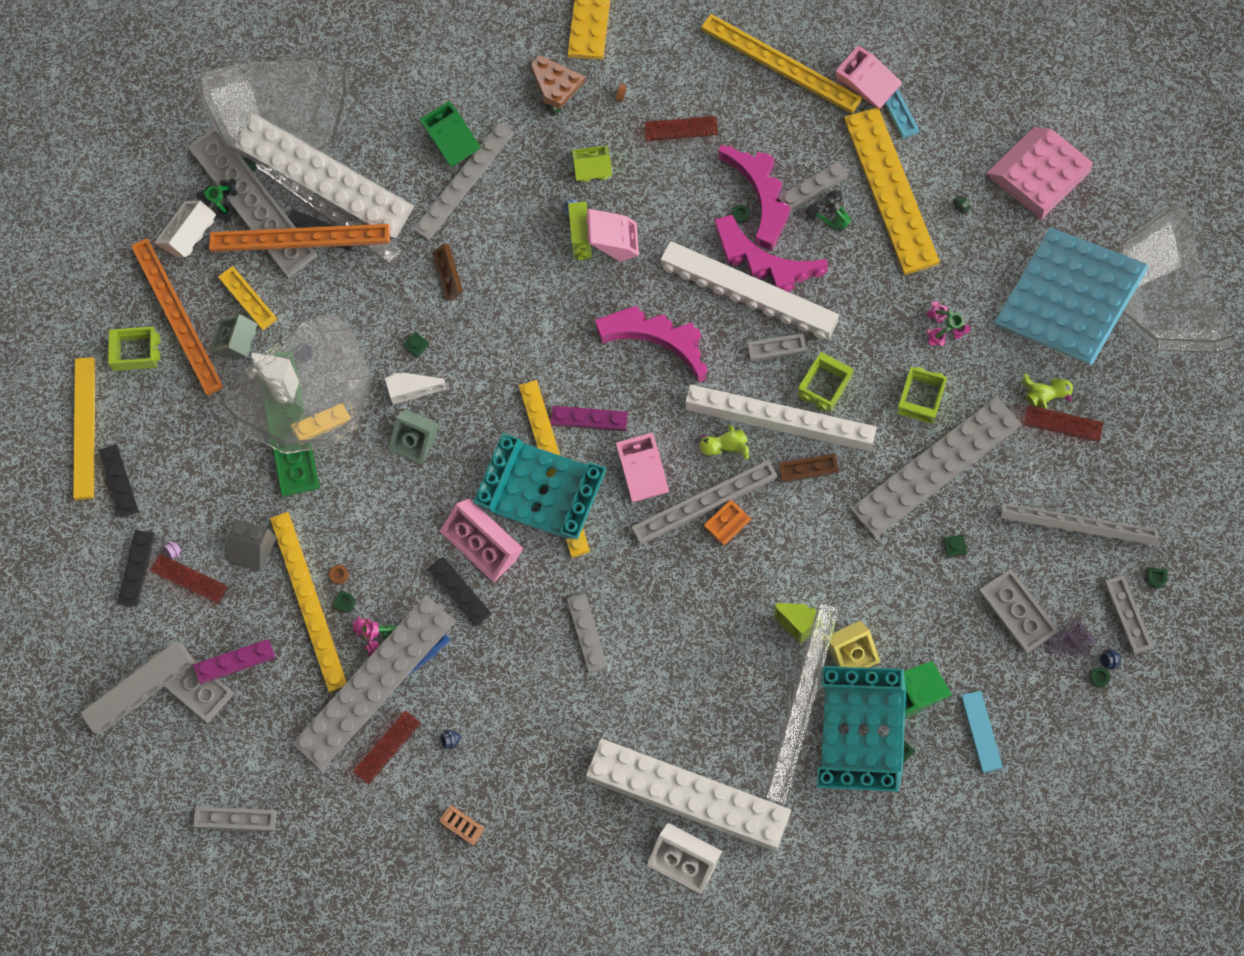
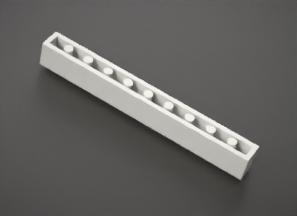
(749, 290)
(780, 418)

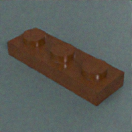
(447, 272)
(808, 468)

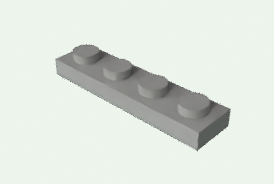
(814, 186)
(1128, 615)
(587, 633)
(235, 819)

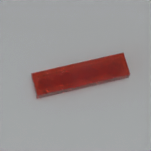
(681, 128)
(1063, 423)
(189, 579)
(387, 747)

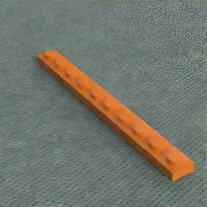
(299, 237)
(177, 317)

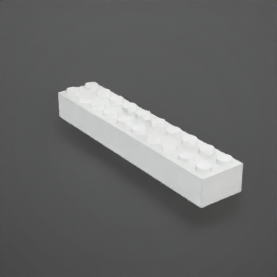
(323, 174)
(688, 795)

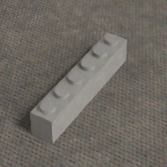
(137, 687)

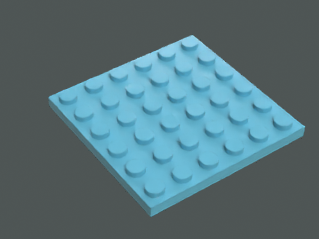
(1071, 295)

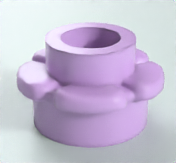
(172, 550)

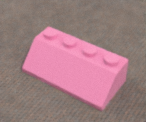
(480, 539)

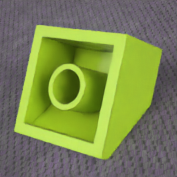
(592, 163)
(795, 619)

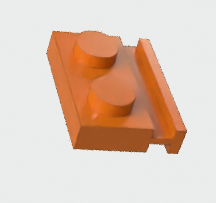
(727, 522)

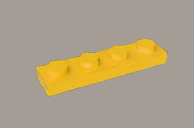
(247, 298)

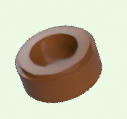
(621, 92)
(338, 574)

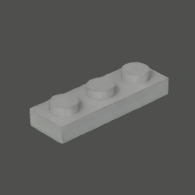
(776, 347)

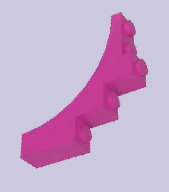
(757, 172)
(760, 263)
(633, 325)

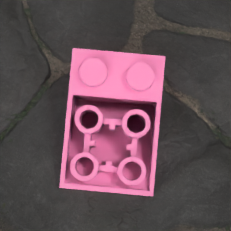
(867, 77)
(613, 234)
(642, 467)

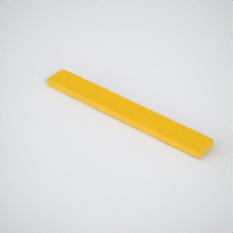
(84, 428)

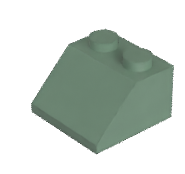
(233, 337)
(413, 436)

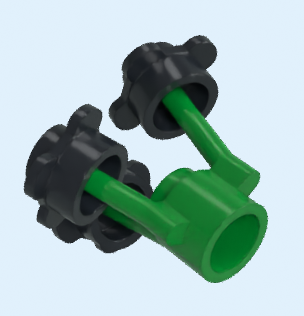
(215, 195)
(832, 205)

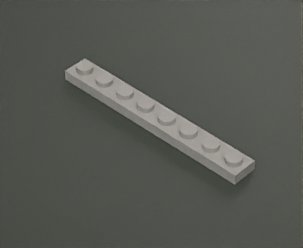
(463, 181)
(704, 502)
(1081, 524)

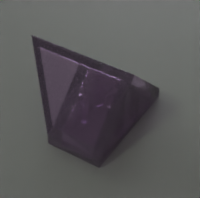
(1074, 640)

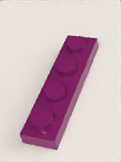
(589, 418)
(234, 661)

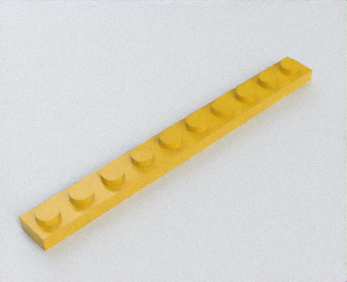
(781, 64)
(546, 441)
(309, 602)

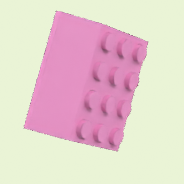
(1040, 170)

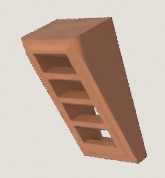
(458, 814)

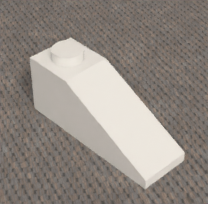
(411, 386)

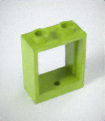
(579, 230)
(119, 335)
(832, 366)
(915, 411)

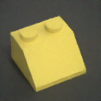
(854, 647)

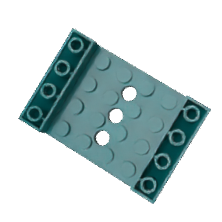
(514, 484)
(859, 698)

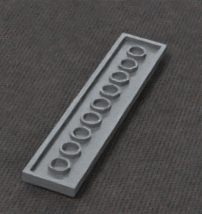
(253, 199)
(935, 467)
(373, 682)

